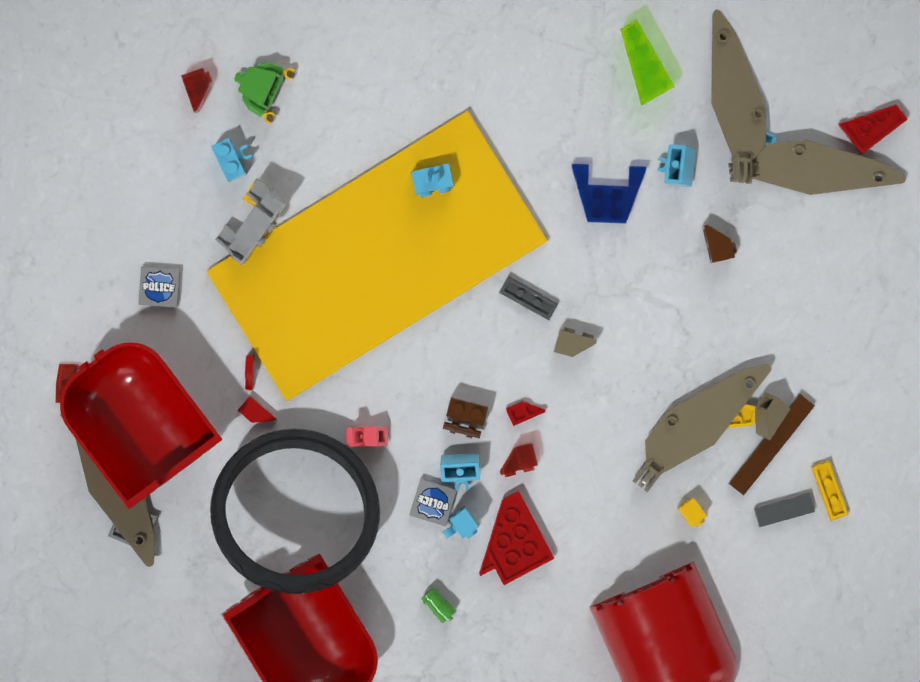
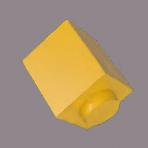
(692, 512)

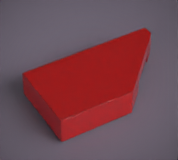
(249, 372)
(523, 411)
(255, 412)

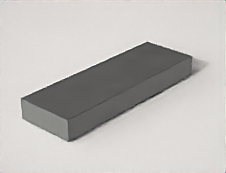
(528, 298)
(784, 510)

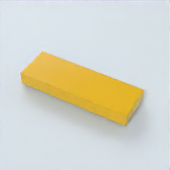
(829, 490)

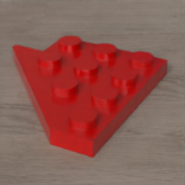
(514, 542)

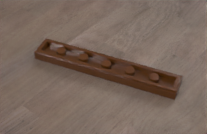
(769, 448)

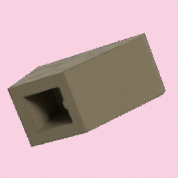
(572, 344)
(769, 415)

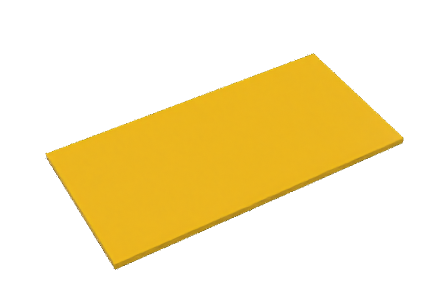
(376, 257)

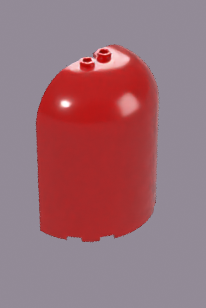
(135, 420)
(666, 632)
(303, 634)

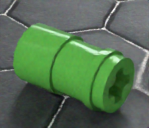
(439, 606)

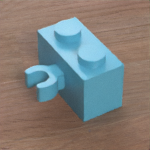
(230, 159)
(679, 165)
(432, 180)
(460, 468)
(463, 523)

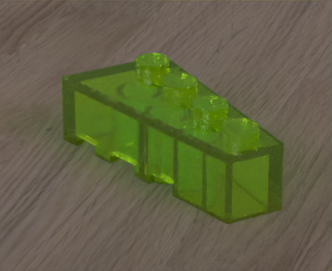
(648, 71)

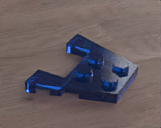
(607, 202)

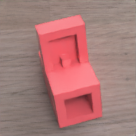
(367, 436)

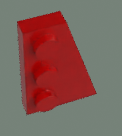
(872, 128)

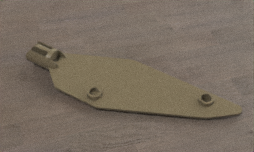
(736, 100)
(818, 168)
(697, 423)
(129, 522)

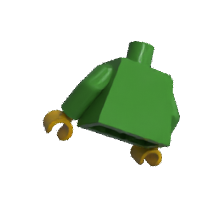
(260, 86)

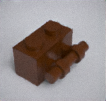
(468, 412)

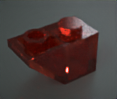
(519, 458)

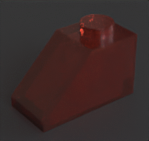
(197, 87)
(65, 372)

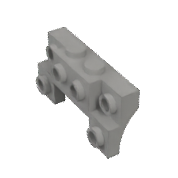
(256, 225)

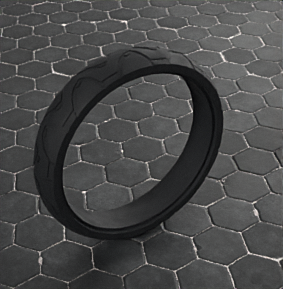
(311, 441)

